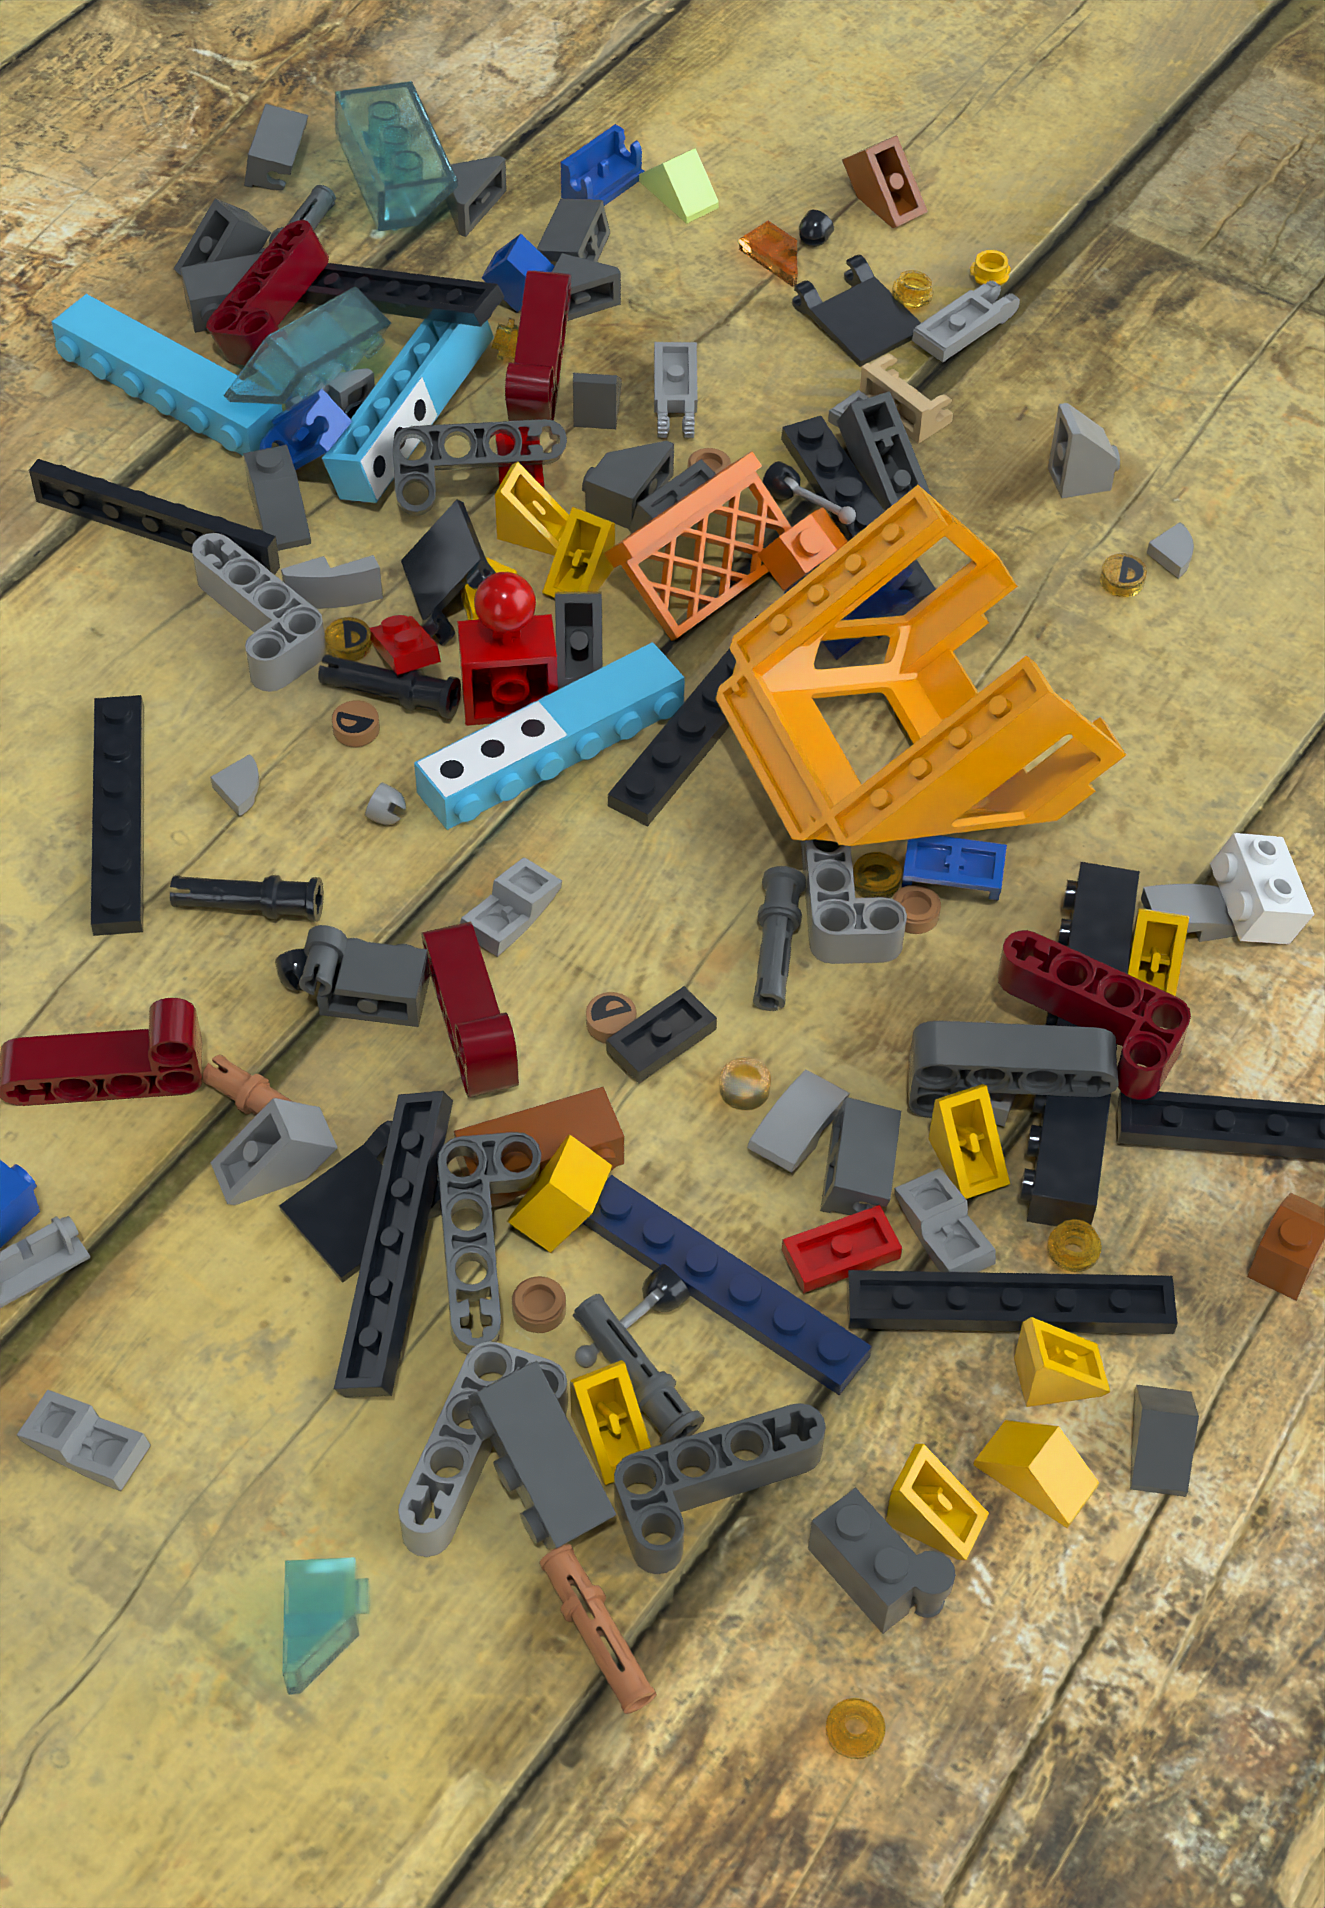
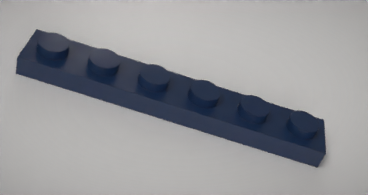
(729, 1286)

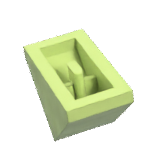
(682, 186)

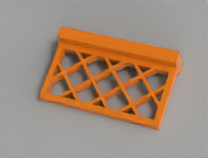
(677, 521)

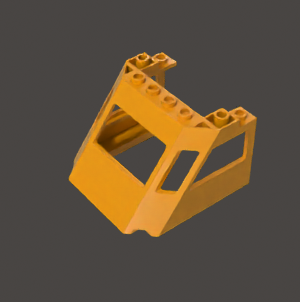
(966, 744)

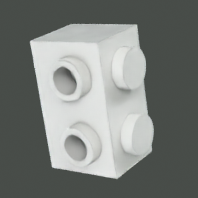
(1261, 888)

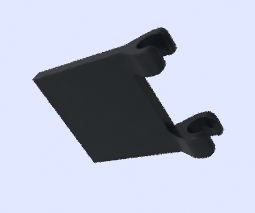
(862, 319)
(443, 565)
(338, 1205)

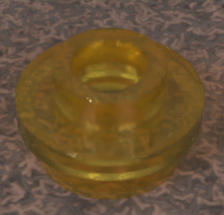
(913, 289)
(506, 340)
(1074, 1233)
(855, 1745)

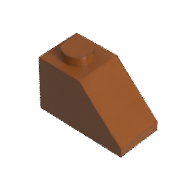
(885, 182)
(1290, 1246)

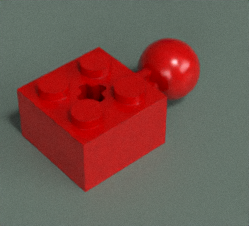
(507, 652)

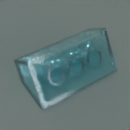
(393, 153)
(311, 351)

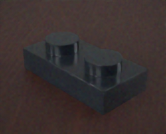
(661, 1034)

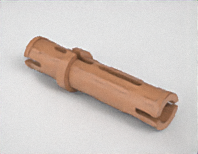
(565, 1571)

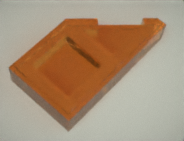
(772, 250)

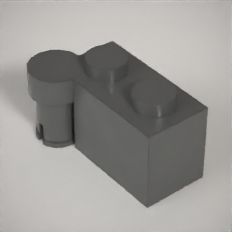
(365, 977)
(877, 1563)

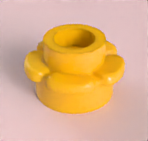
(990, 266)

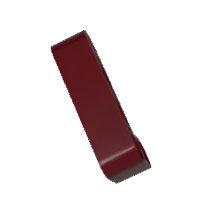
(267, 292)
(537, 364)
(1039, 974)
(476, 1028)
(109, 1063)

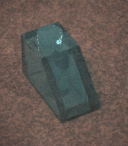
(319, 1616)

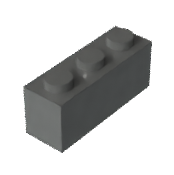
(539, 1456)

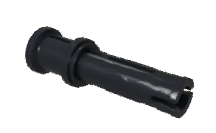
(410, 688)
(270, 896)

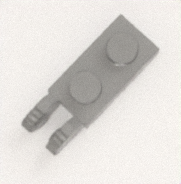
(964, 320)
(675, 385)

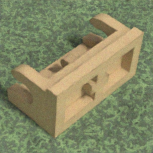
(918, 413)

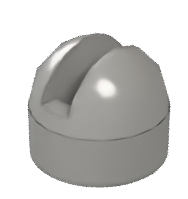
(383, 804)

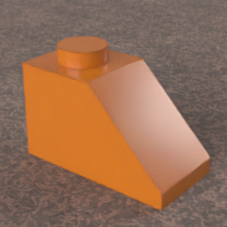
(802, 548)

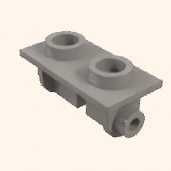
(39, 1258)

